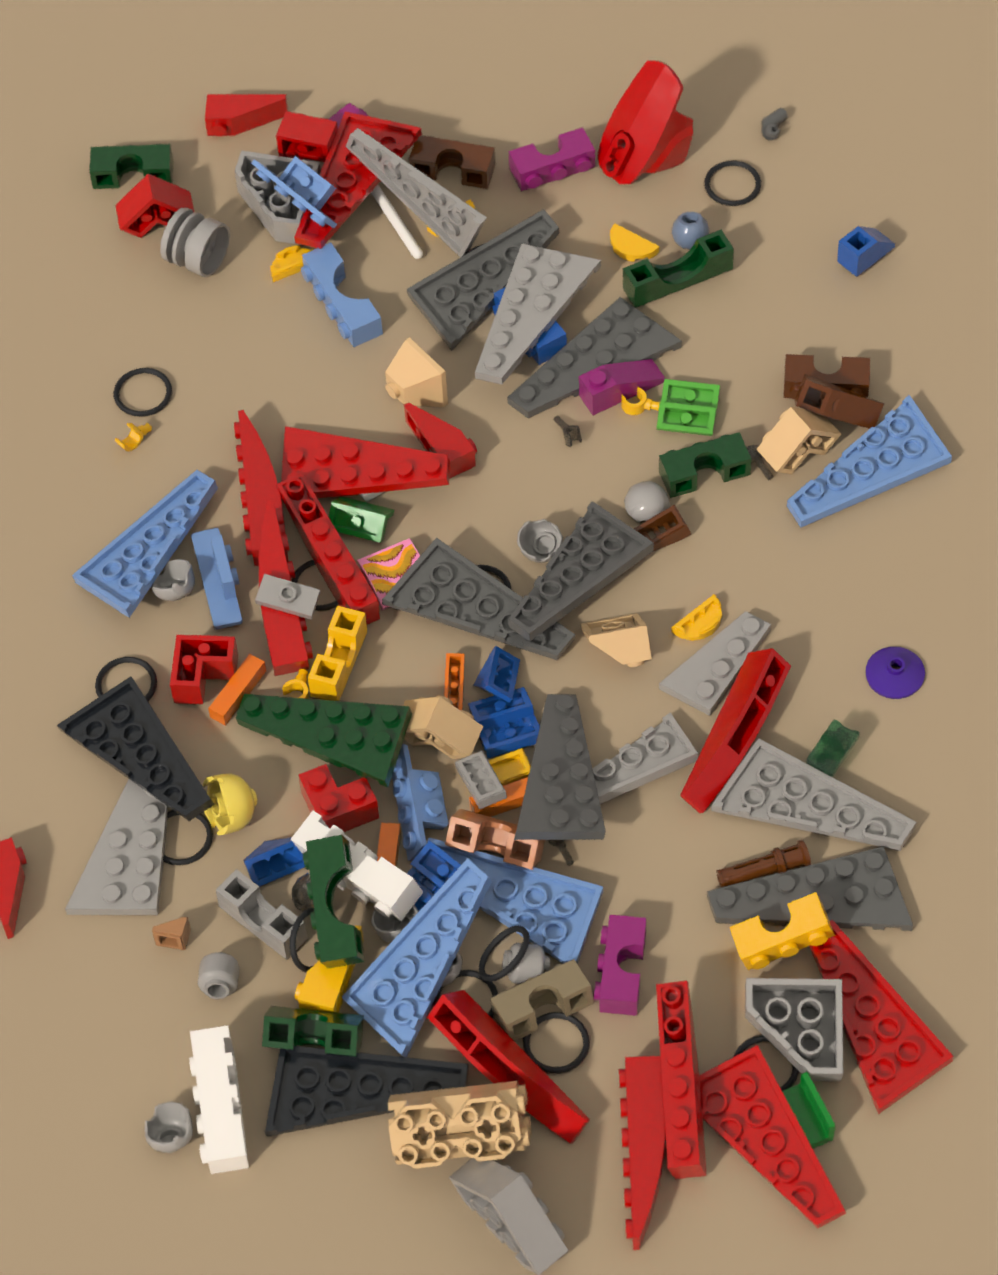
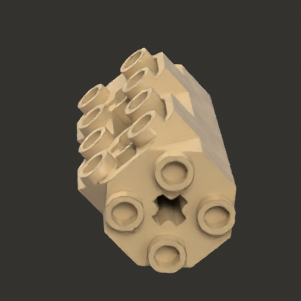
(459, 1123)

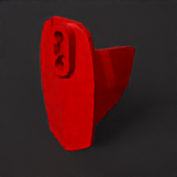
(649, 125)

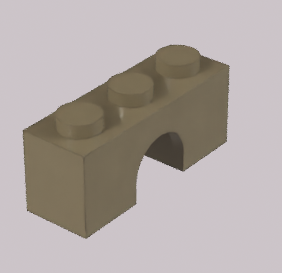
(560, 986)

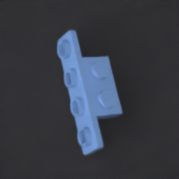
(304, 185)
(217, 577)
(418, 802)

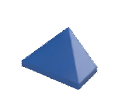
(499, 674)
(273, 860)

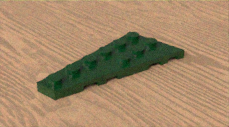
(338, 732)

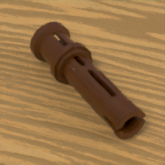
(777, 861)

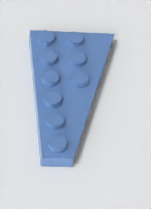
(877, 461)
(135, 558)
(410, 971)

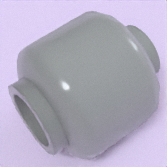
(532, 964)
(218, 975)

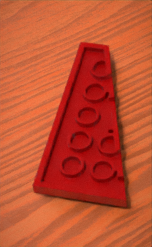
(356, 466)
(756, 1120)

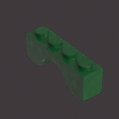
(706, 259)
(328, 864)

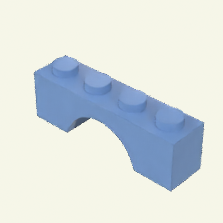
(355, 317)

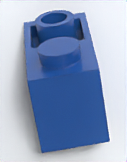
(862, 249)

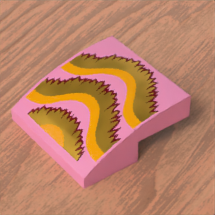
(387, 566)

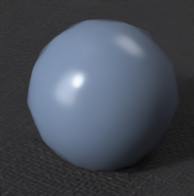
(688, 228)

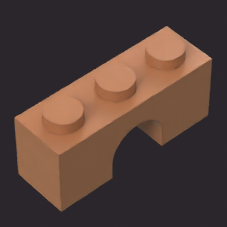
(480, 832)

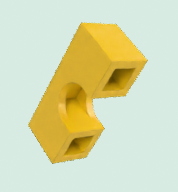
(333, 668)
(807, 927)

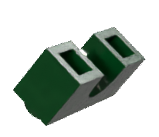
(112, 162)
(725, 455)
(293, 1026)

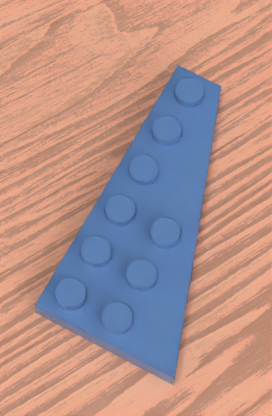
(547, 904)

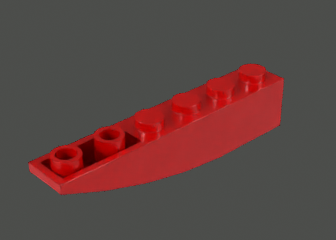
(259, 483)
(328, 548)
(282, 629)
(736, 726)
(504, 1061)
(680, 1082)
(644, 1140)

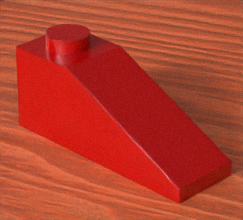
(242, 112)
(441, 438)
(11, 884)

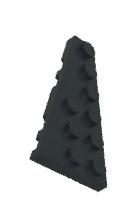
(133, 741)
(334, 1088)

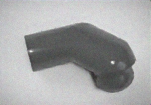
(770, 124)

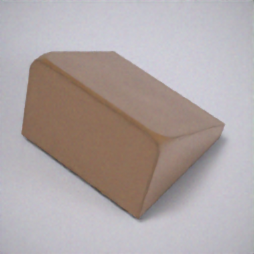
(172, 933)

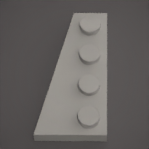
(713, 668)
(647, 759)

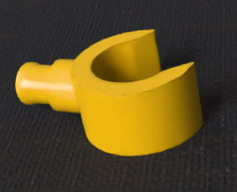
(638, 408)
(135, 437)
(297, 684)

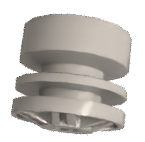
(195, 242)

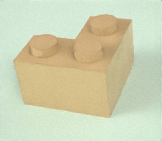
(795, 437)
(442, 725)

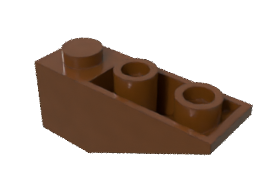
(837, 402)

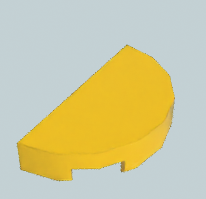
(630, 245)
(287, 262)
(701, 621)

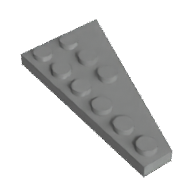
(437, 207)
(531, 303)
(795, 795)
(127, 860)

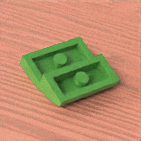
(688, 407)

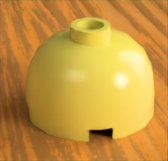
(232, 801)

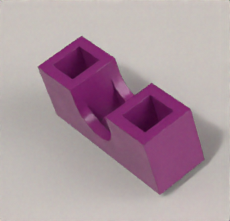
(535, 169)
(619, 989)

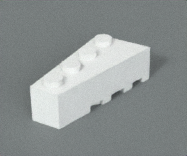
(371, 880)
(218, 1100)

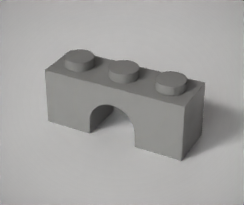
(245, 903)

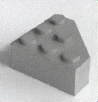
(271, 207)
(800, 1021)
(512, 1212)

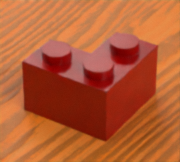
(305, 136)
(150, 203)
(200, 659)
(339, 806)

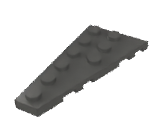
(465, 289)
(613, 337)
(581, 566)
(464, 596)
(561, 785)
(852, 888)

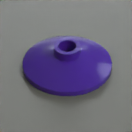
(895, 682)

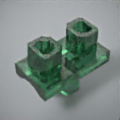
(832, 748)

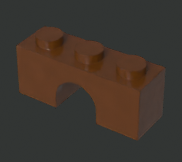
(474, 160)
(852, 375)

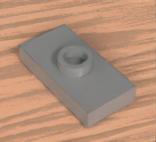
(287, 596)
(480, 779)

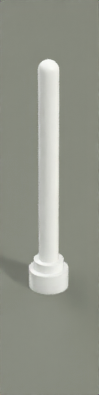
(397, 222)

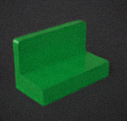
(359, 518)
(810, 1112)

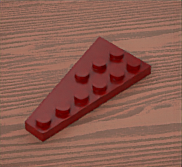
(350, 175)
(884, 1033)

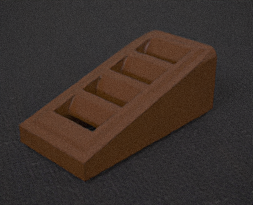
(661, 520)

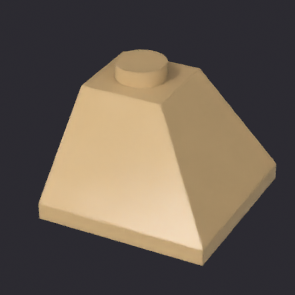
(416, 377)
(621, 638)

